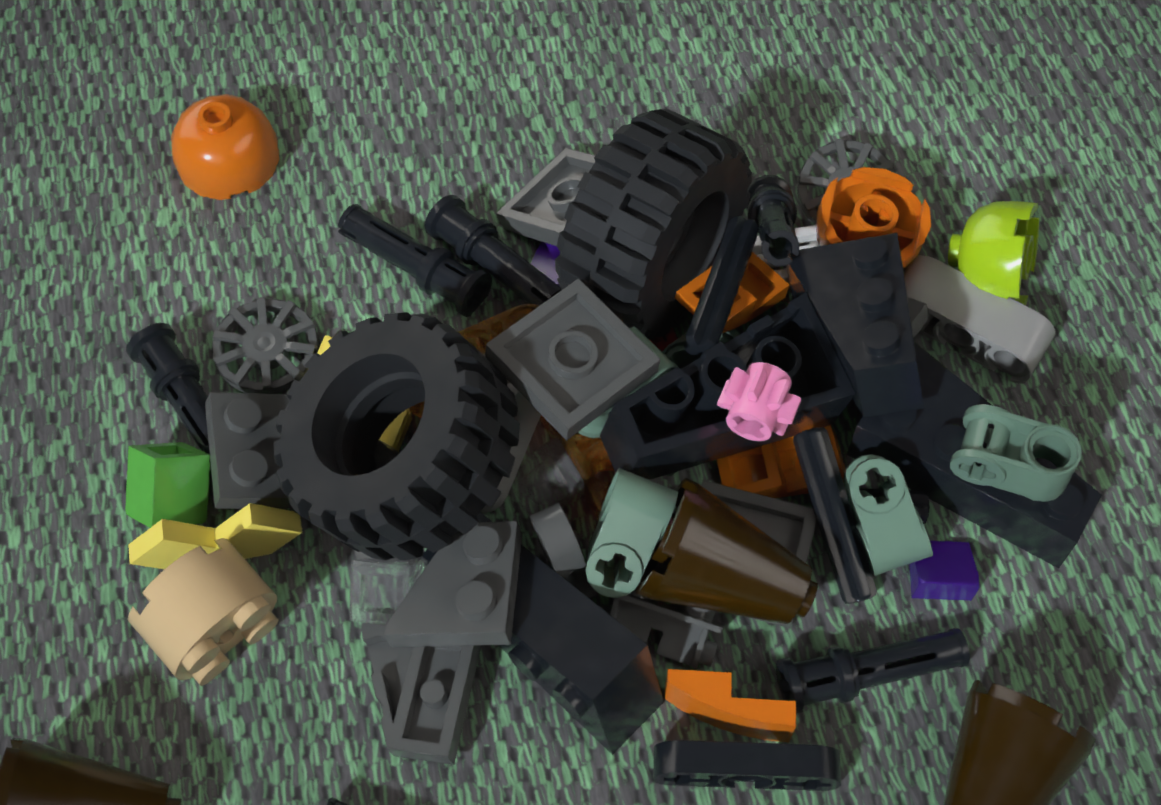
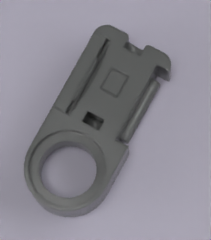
(561, 547)

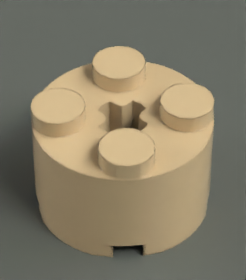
(204, 610)

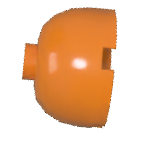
(224, 147)
(873, 205)

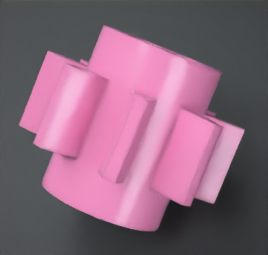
(759, 401)

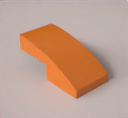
(757, 292)
(771, 468)
(709, 699)

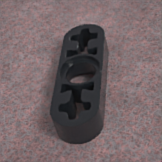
(731, 762)

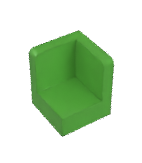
(167, 483)

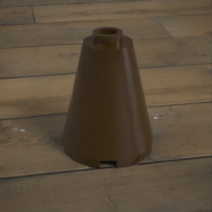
(725, 563)
(1012, 750)
(50, 776)

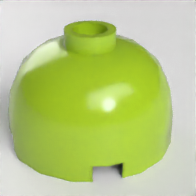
(998, 248)

